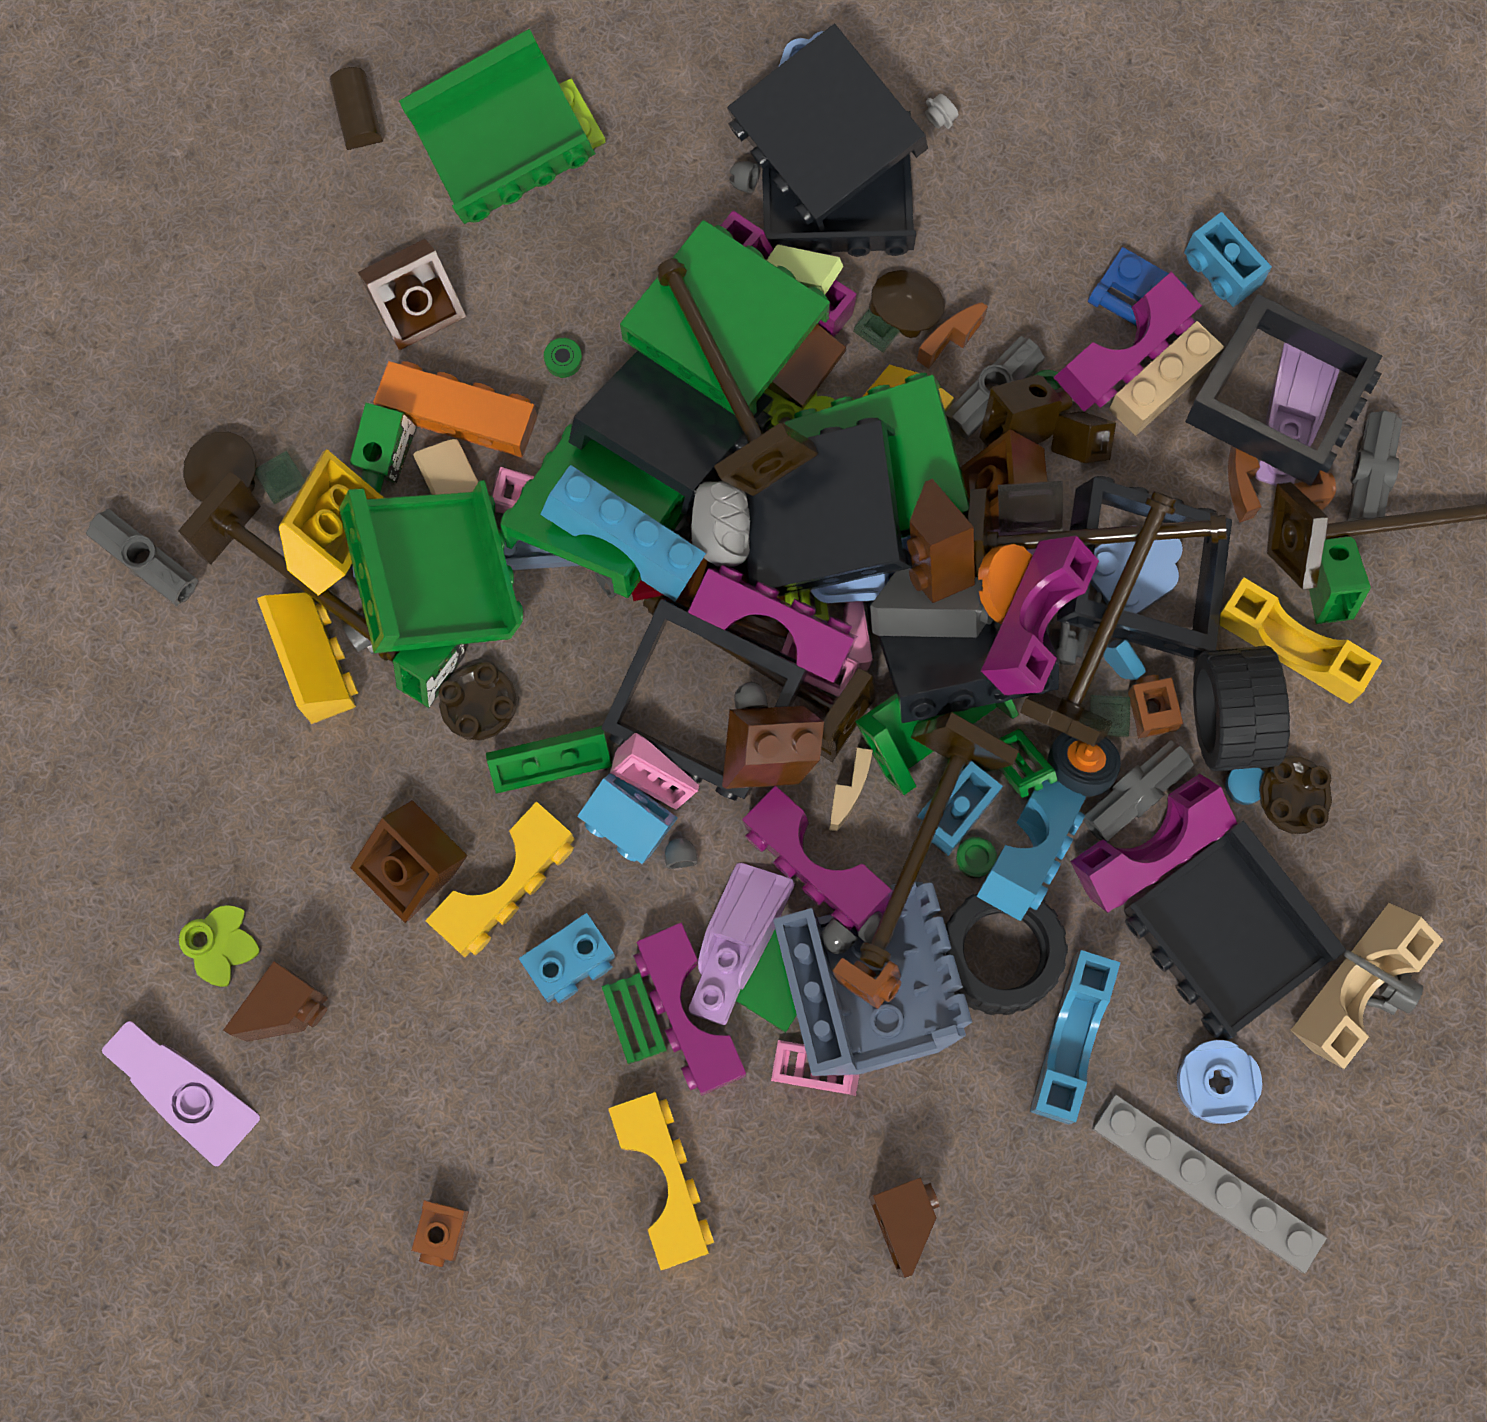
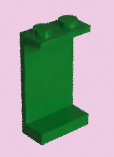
(893, 743)

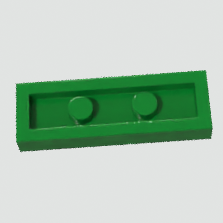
(548, 759)

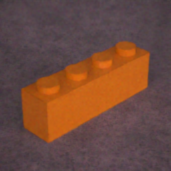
(457, 408)

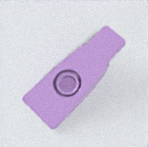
(1297, 402)
(737, 938)
(182, 1093)

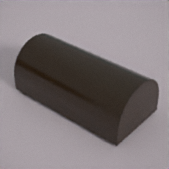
(355, 108)

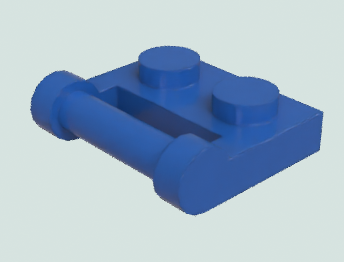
(1131, 277)

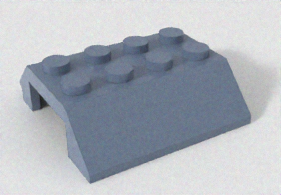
(848, 1033)

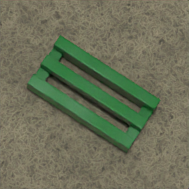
(1031, 779)
(623, 985)

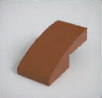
(955, 329)
(1240, 470)

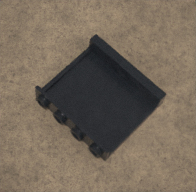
(824, 126)
(869, 221)
(663, 426)
(830, 515)
(945, 672)
(1233, 932)

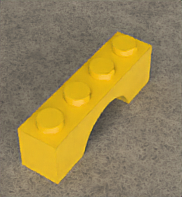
(1328, 662)
(469, 918)
(677, 1232)

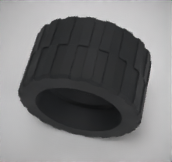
(1241, 708)
(1053, 952)

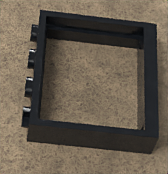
(1261, 440)
(1139, 628)
(730, 639)

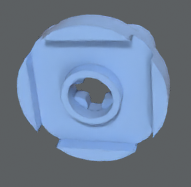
(1204, 1100)

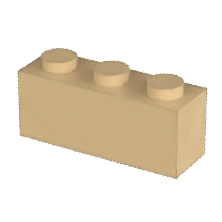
(1166, 378)

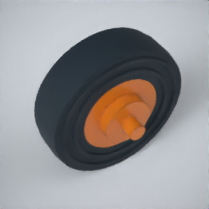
(1084, 767)

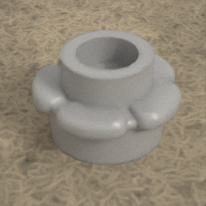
(941, 111)

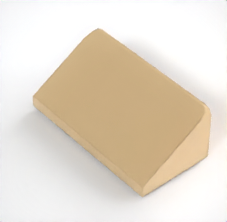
(446, 468)

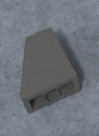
(909, 612)

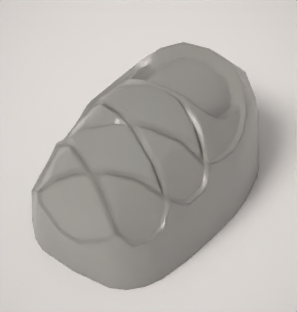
(721, 523)

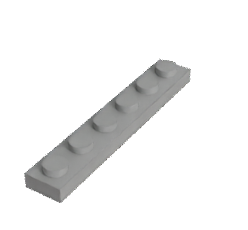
(1209, 1184)

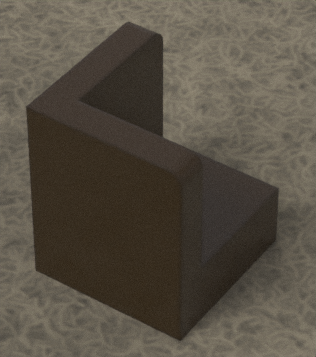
(1083, 437)

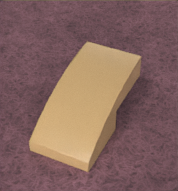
(847, 796)

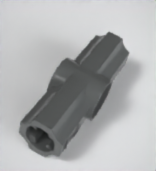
(1014, 364)
(1375, 466)
(158, 570)
(1138, 791)

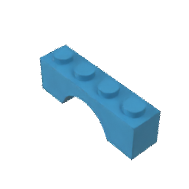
(591, 509)
(1019, 872)
(1073, 1036)

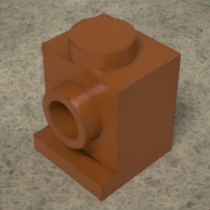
(1161, 692)
(451, 1221)

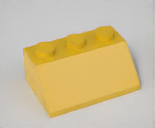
(313, 526)
(308, 654)

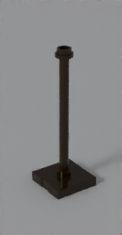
(767, 454)
(223, 518)
(1302, 527)
(986, 538)
(839, 712)
(1069, 712)
(960, 744)

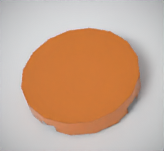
(1001, 576)

